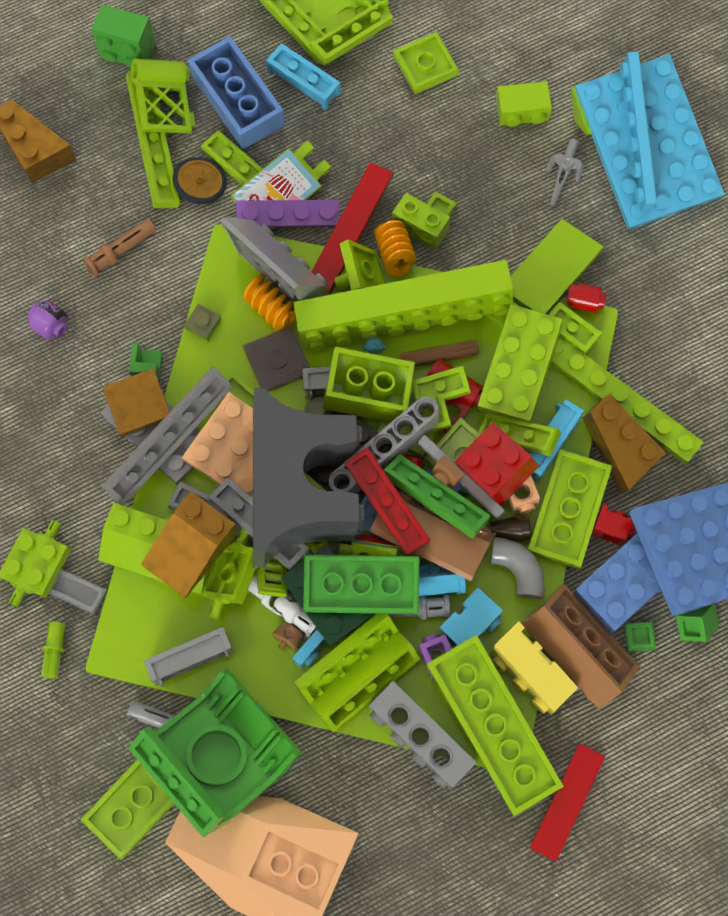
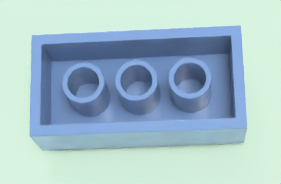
(236, 92)
(619, 586)

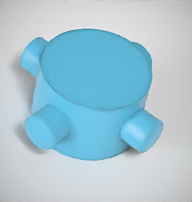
(374, 346)

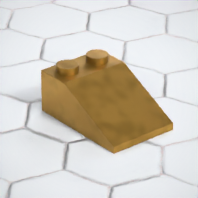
(189, 544)

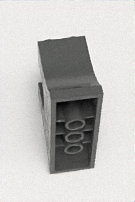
(284, 502)

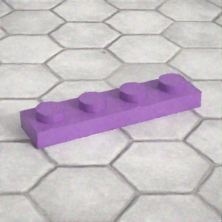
(290, 213)

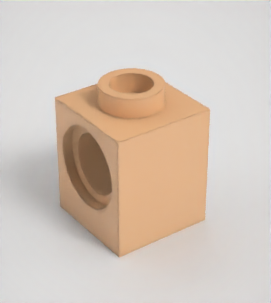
(528, 504)

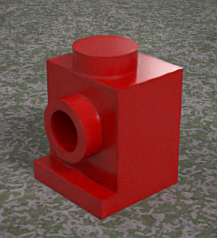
(613, 526)

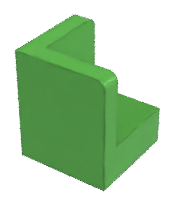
(144, 360)
(698, 624)

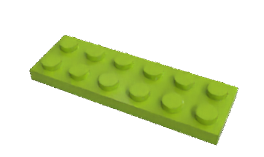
(494, 725)

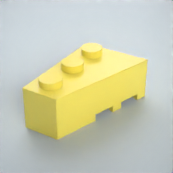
(532, 670)

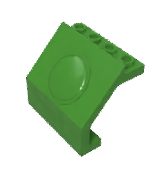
(216, 754)

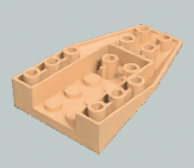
(268, 858)

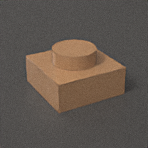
(447, 473)

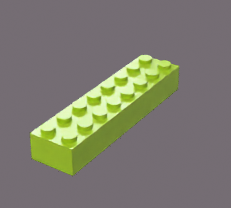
(404, 305)

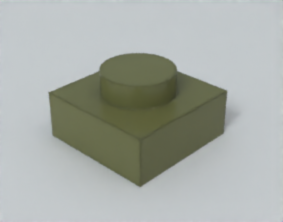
(202, 322)

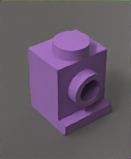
(432, 644)

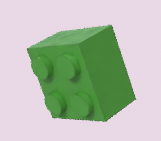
(123, 35)

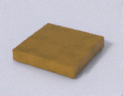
(136, 402)

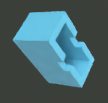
(477, 617)

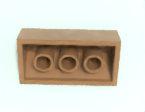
(448, 545)
(581, 646)

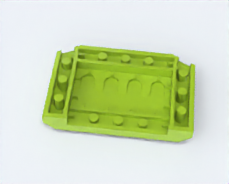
(330, 26)

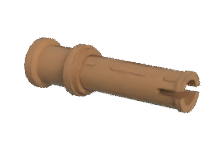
(109, 253)

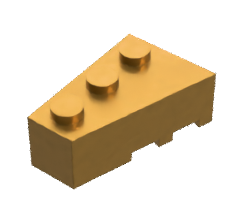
(621, 442)

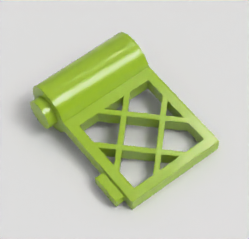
(159, 77)

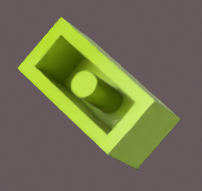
(523, 103)

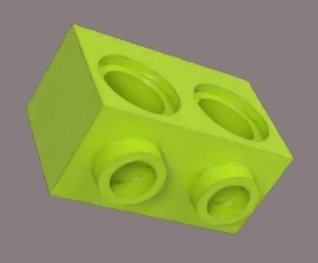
(422, 221)

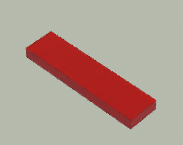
(387, 502)
(567, 802)

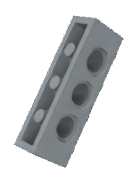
(395, 699)

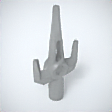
(566, 164)

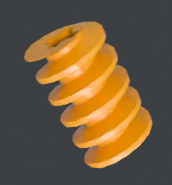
(395, 247)
(268, 303)

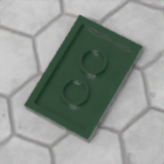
(330, 625)

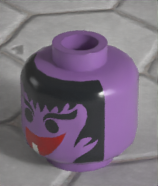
(47, 320)

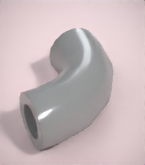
(522, 564)

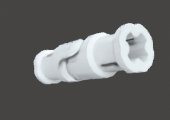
(284, 607)

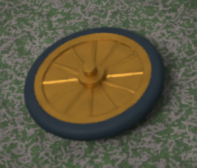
(199, 180)

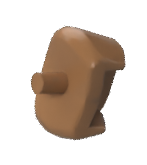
(288, 635)

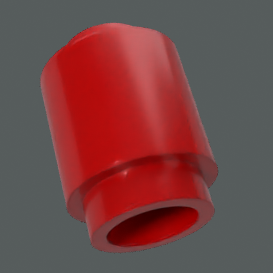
(586, 298)

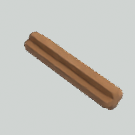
(444, 352)

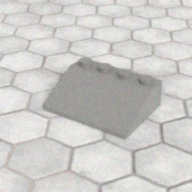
(274, 259)

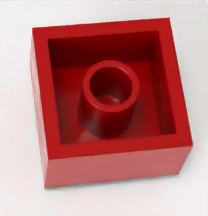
(497, 463)

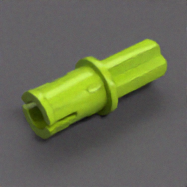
(53, 650)

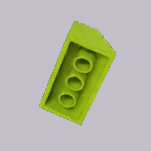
(129, 537)

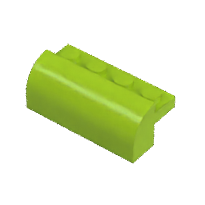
(357, 671)

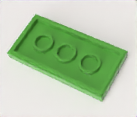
(361, 584)

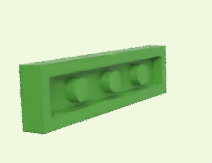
(436, 496)

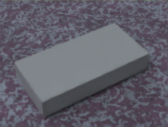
(78, 592)

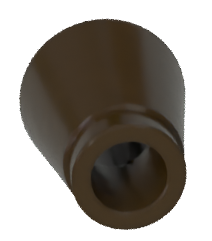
(512, 528)

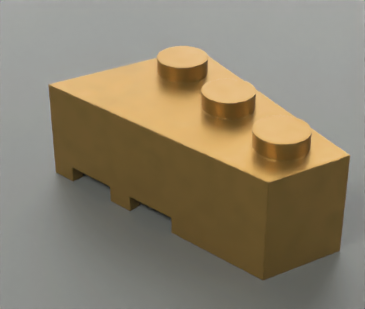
(32, 142)

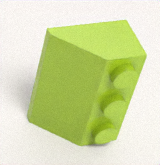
(368, 384)

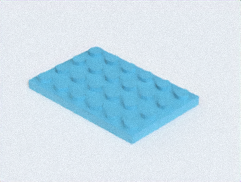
(678, 152)

